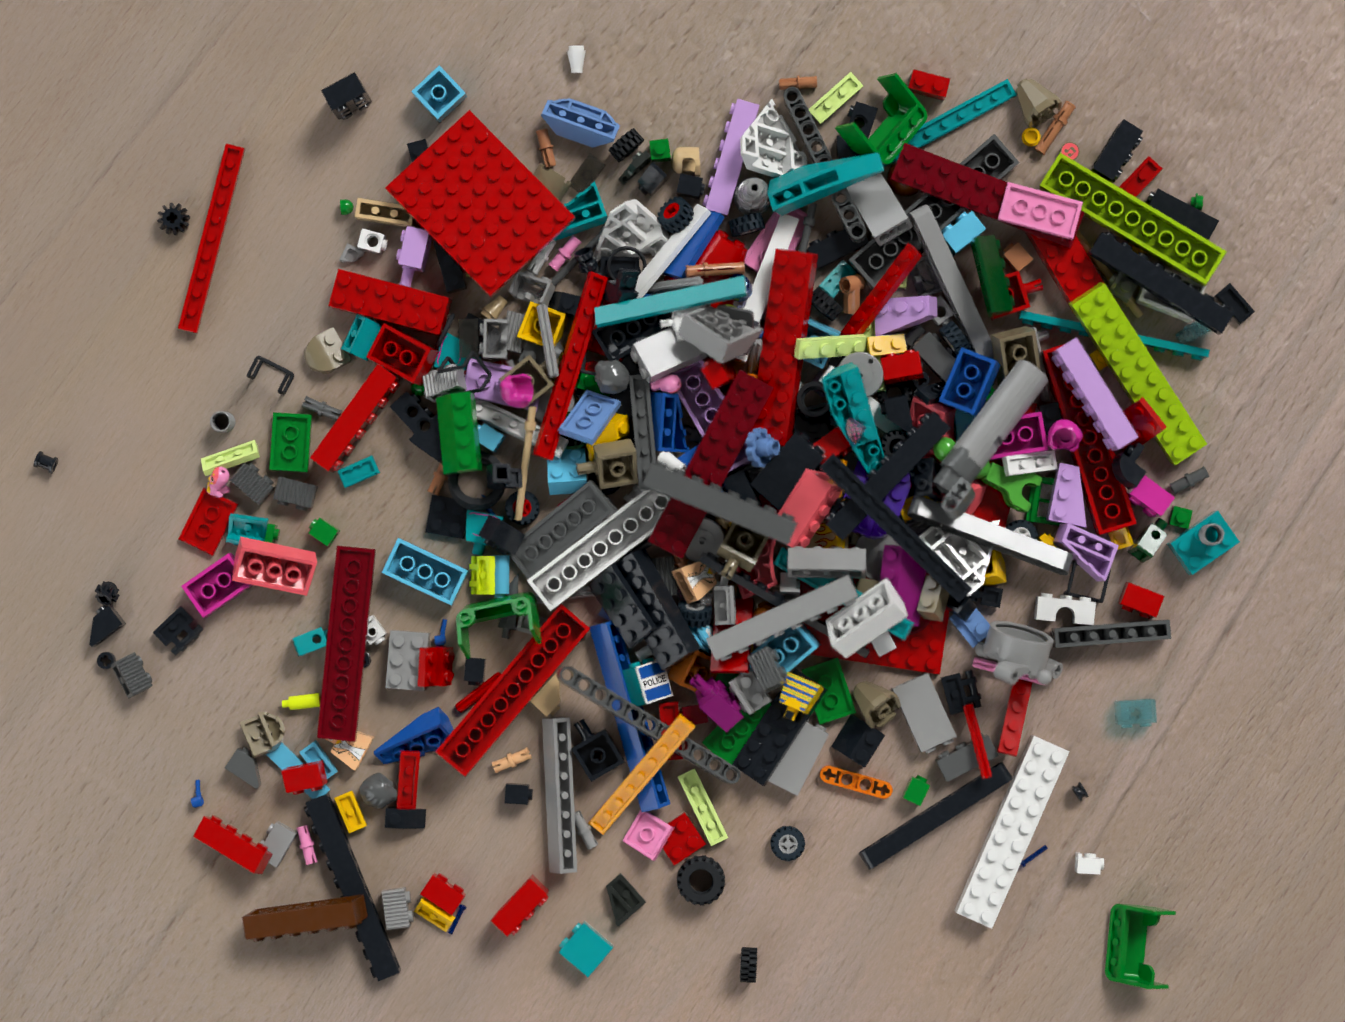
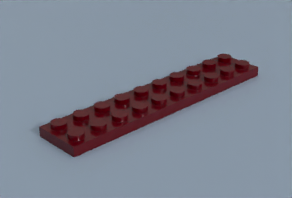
(959, 186)
(713, 459)
(346, 643)

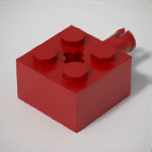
(1019, 292)

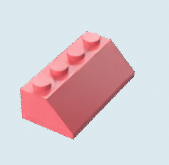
(809, 505)
(274, 566)

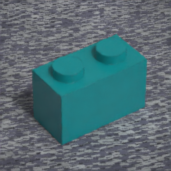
(361, 337)

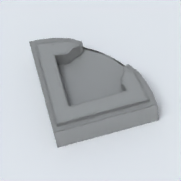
(351, 254)

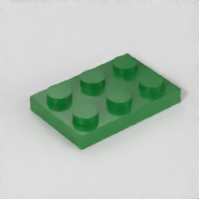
(290, 442)
(837, 699)

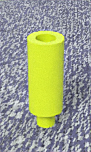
(302, 701)

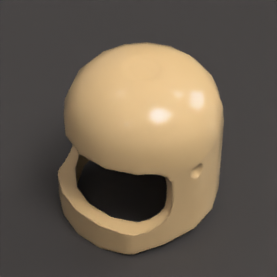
(686, 160)

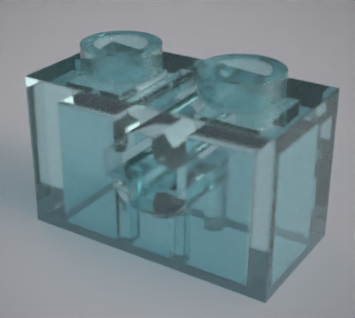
(1123, 711)

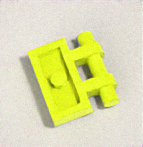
(482, 575)

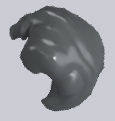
(611, 376)
(377, 791)

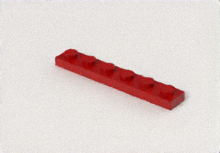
(882, 291)

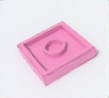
(648, 834)

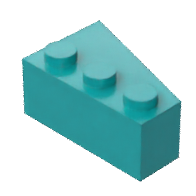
(588, 211)

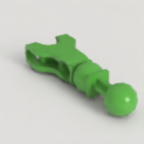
(995, 477)

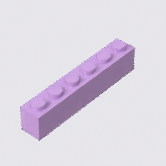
(730, 161)

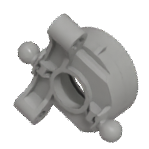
(1019, 652)

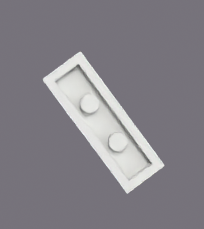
(1029, 463)

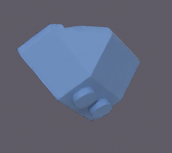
(580, 122)

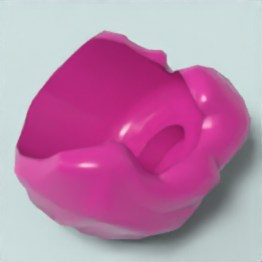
(517, 390)
(1064, 435)

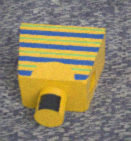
(799, 695)

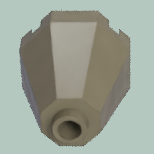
(1036, 102)
(876, 703)

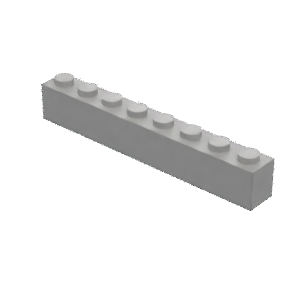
(782, 617)
(559, 795)

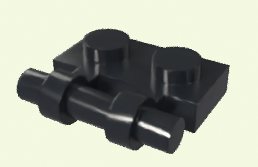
(173, 626)
(955, 691)

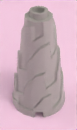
(752, 196)

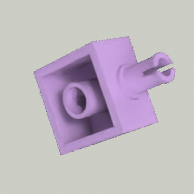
(413, 253)

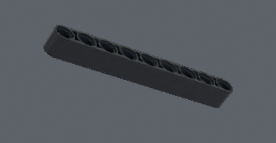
(934, 816)

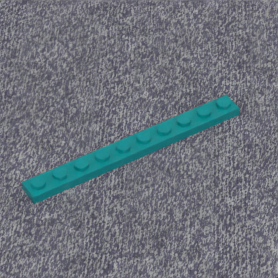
(1067, 326)

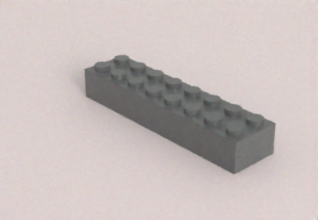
(720, 503)

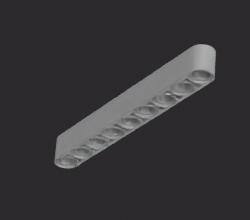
(951, 280)

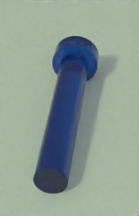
(1032, 856)
(461, 908)

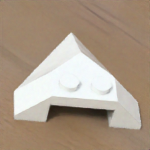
(770, 145)
(631, 226)
(962, 555)

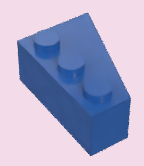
(667, 423)

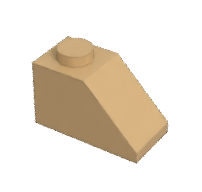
(548, 697)

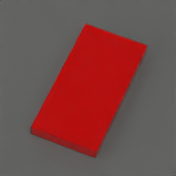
(738, 662)

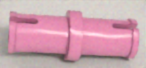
(564, 253)
(306, 845)

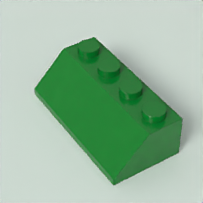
(459, 433)

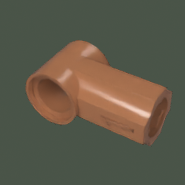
(851, 288)

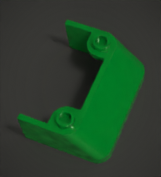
(903, 121)
(516, 604)
(1128, 944)

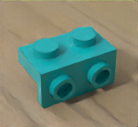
(246, 527)

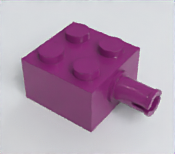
(717, 702)

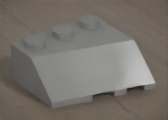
(717, 333)

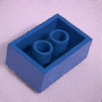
(969, 382)

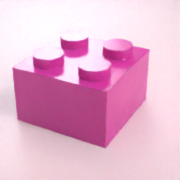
(1150, 497)

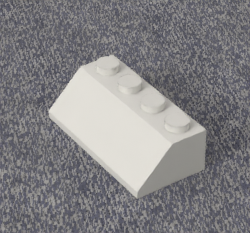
(866, 618)

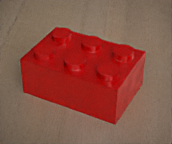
(402, 354)
(520, 906)

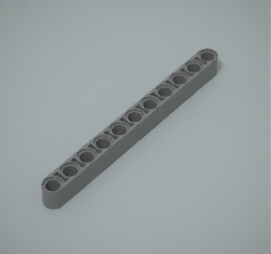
(639, 723)

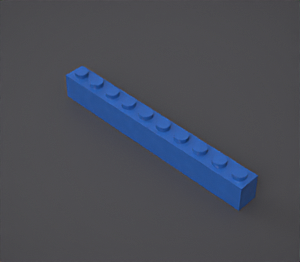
(613, 659)

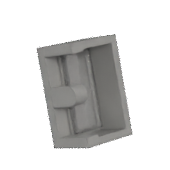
(530, 288)
(494, 338)

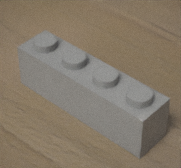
(826, 562)

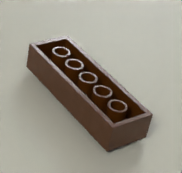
(305, 917)

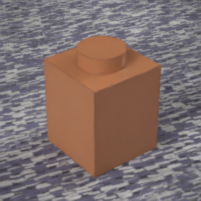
(1016, 256)

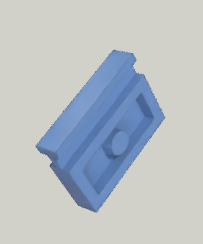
(974, 629)

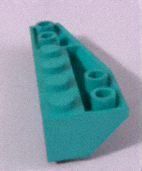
(820, 180)
(849, 399)

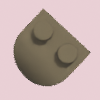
(325, 352)
(263, 733)

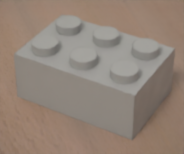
(404, 659)

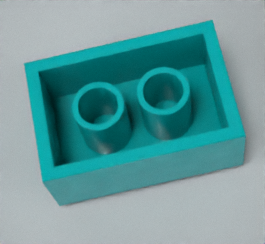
(1193, 553)

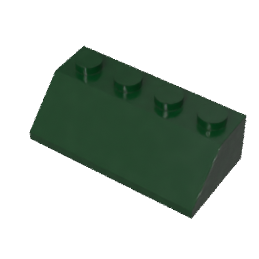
(991, 275)

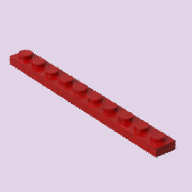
(211, 238)
(570, 366)

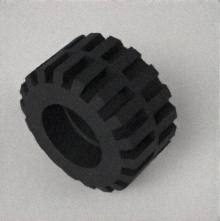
(700, 897)

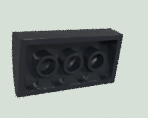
(619, 338)

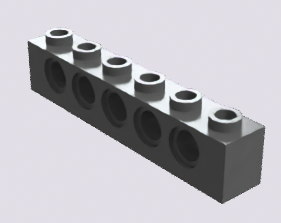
(1111, 633)

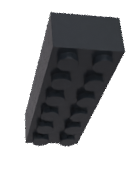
(672, 638)

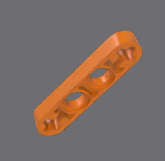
(856, 779)

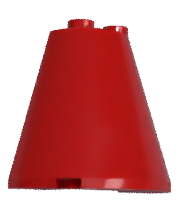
(720, 251)

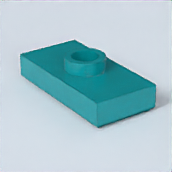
(831, 283)
(358, 471)

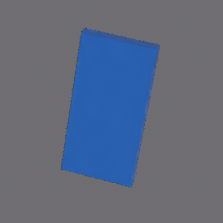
(695, 247)

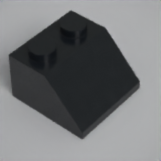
(858, 740)

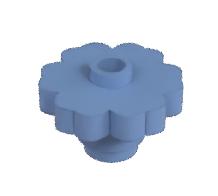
(761, 447)

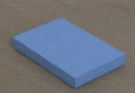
(589, 417)

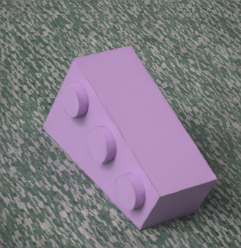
(904, 313)
(1066, 497)
(1089, 550)

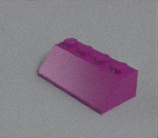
(906, 578)

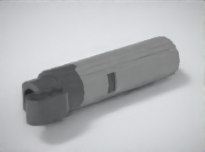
(986, 435)

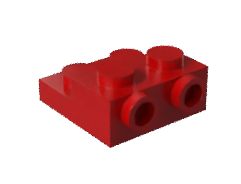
(435, 666)

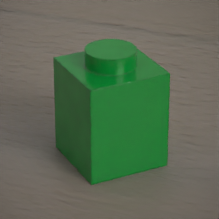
(660, 150)
(323, 531)
(916, 790)

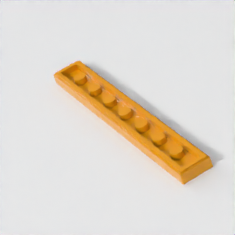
(641, 774)

